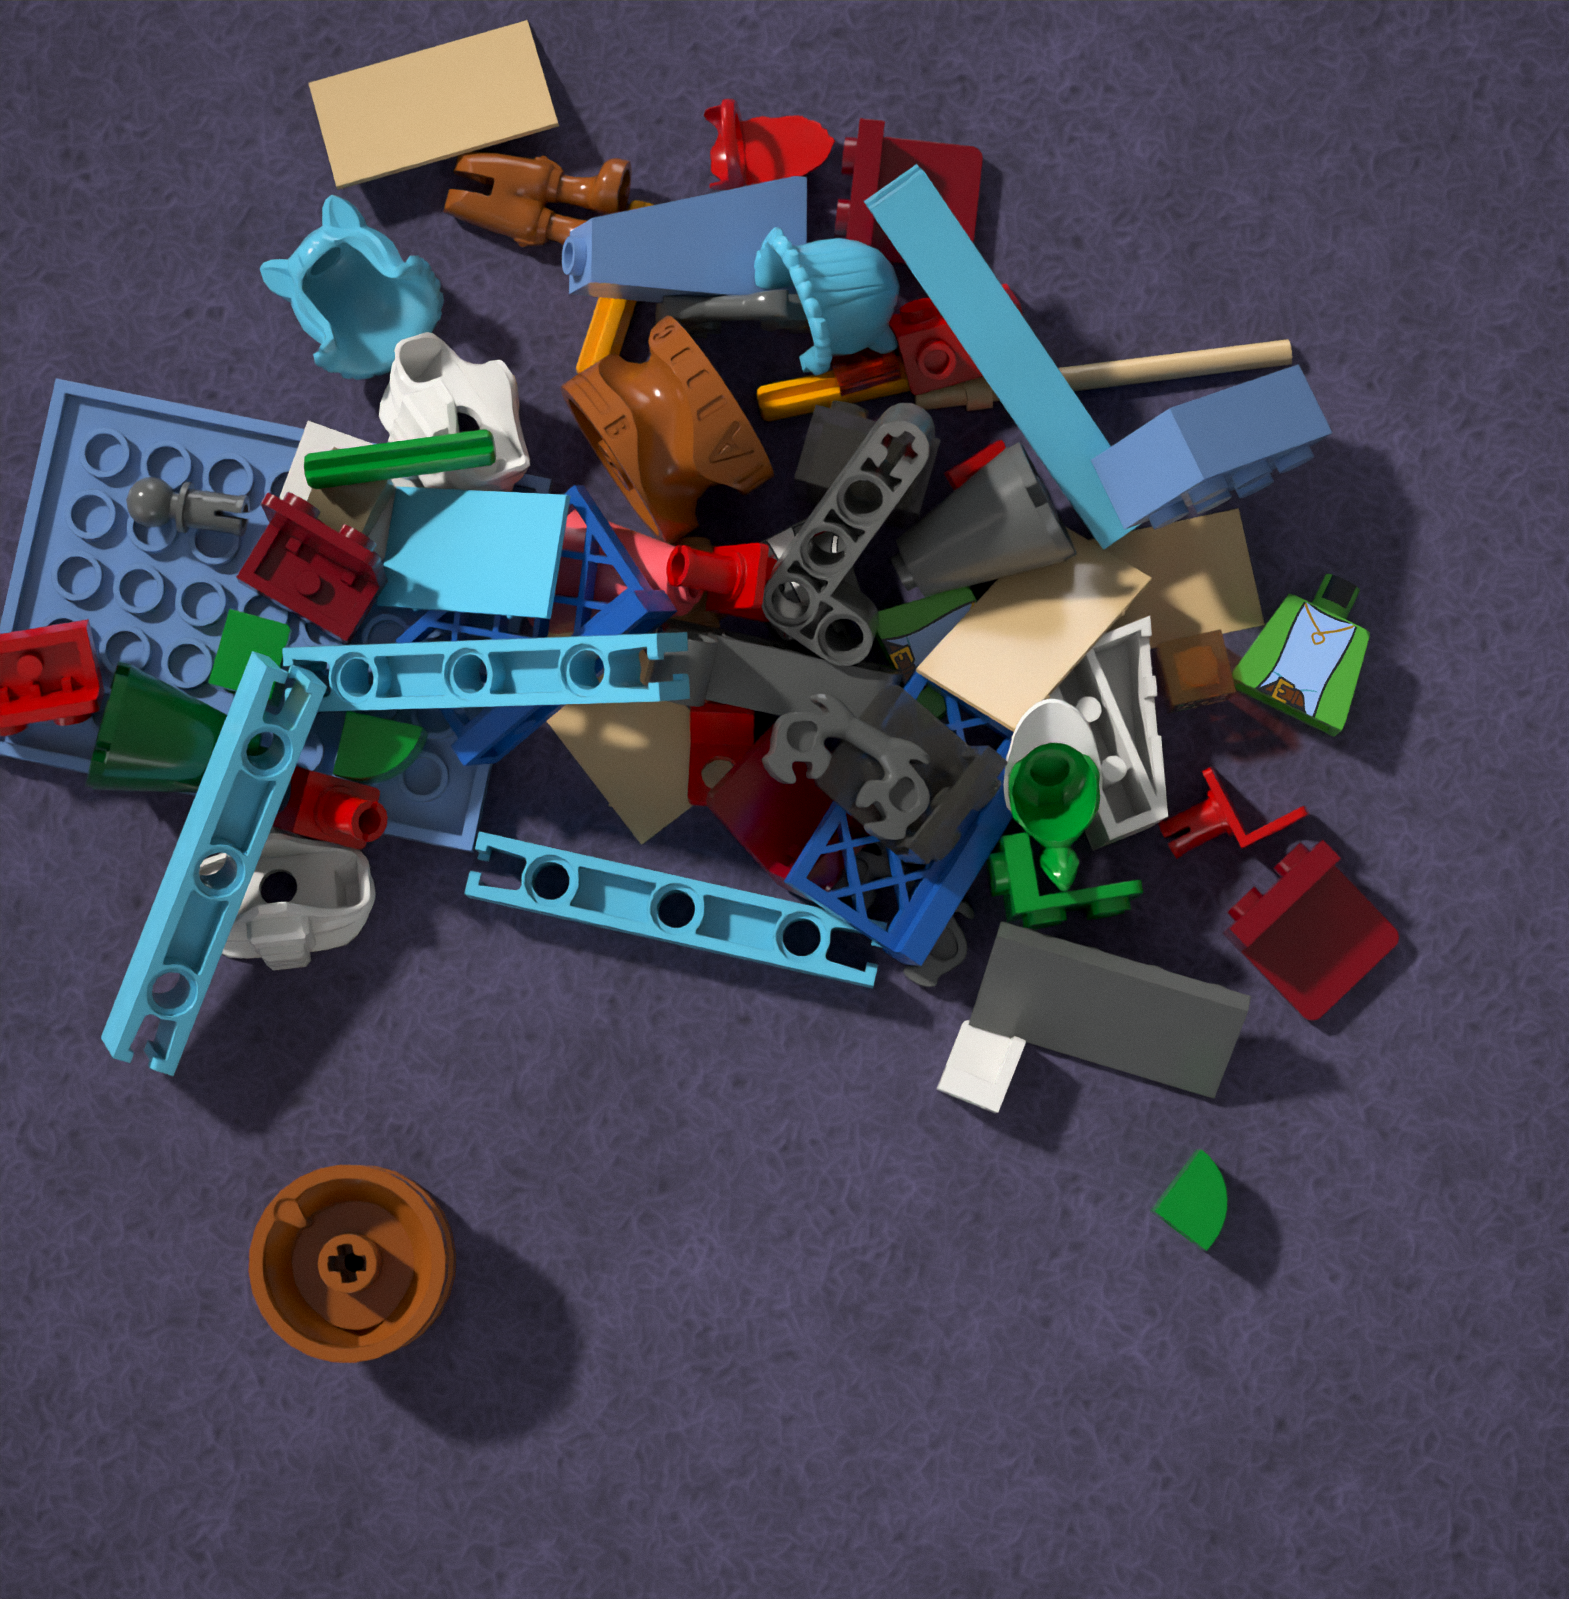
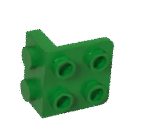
(1013, 875)

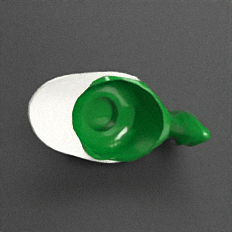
(1054, 783)

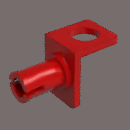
(729, 574)
(716, 734)
(332, 809)
(1216, 817)

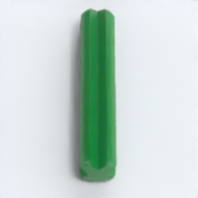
(400, 459)

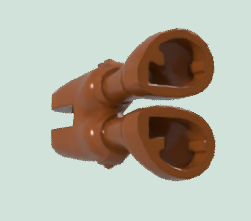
(524, 189)

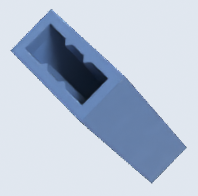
(685, 245)

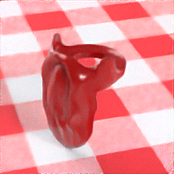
(763, 147)

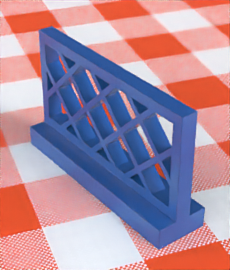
(634, 611)
(938, 886)

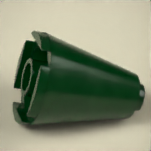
(154, 736)

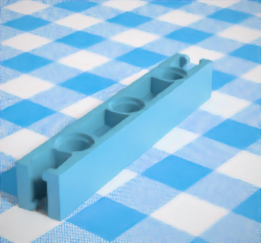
(999, 343)
(517, 669)
(227, 816)
(630, 898)

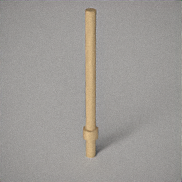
(979, 395)

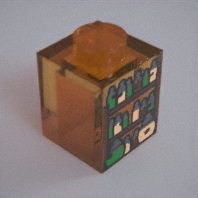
(1194, 671)

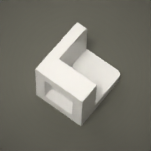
(981, 1067)

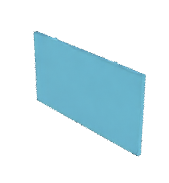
(474, 551)

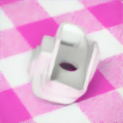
(435, 384)
(326, 912)

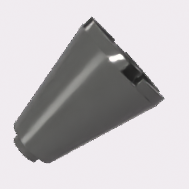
(985, 530)

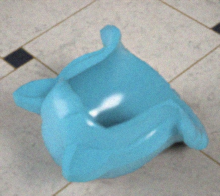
(843, 291)
(355, 292)

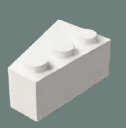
(1117, 697)

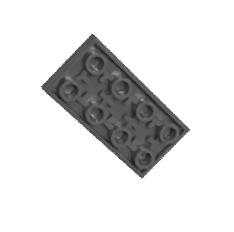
(1109, 1010)

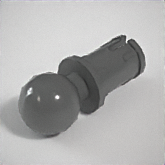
(154, 503)

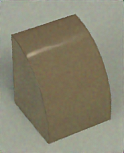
(352, 504)

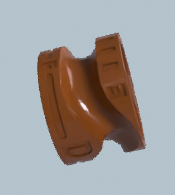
(666, 430)
(302, 1262)

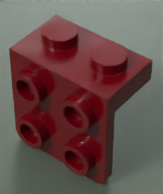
(880, 160)
(313, 569)
(777, 818)
(1310, 931)

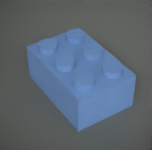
(1211, 448)

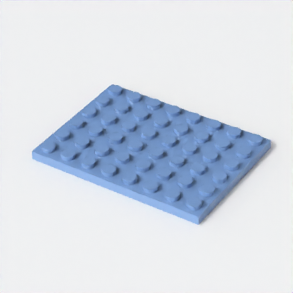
(166, 593)

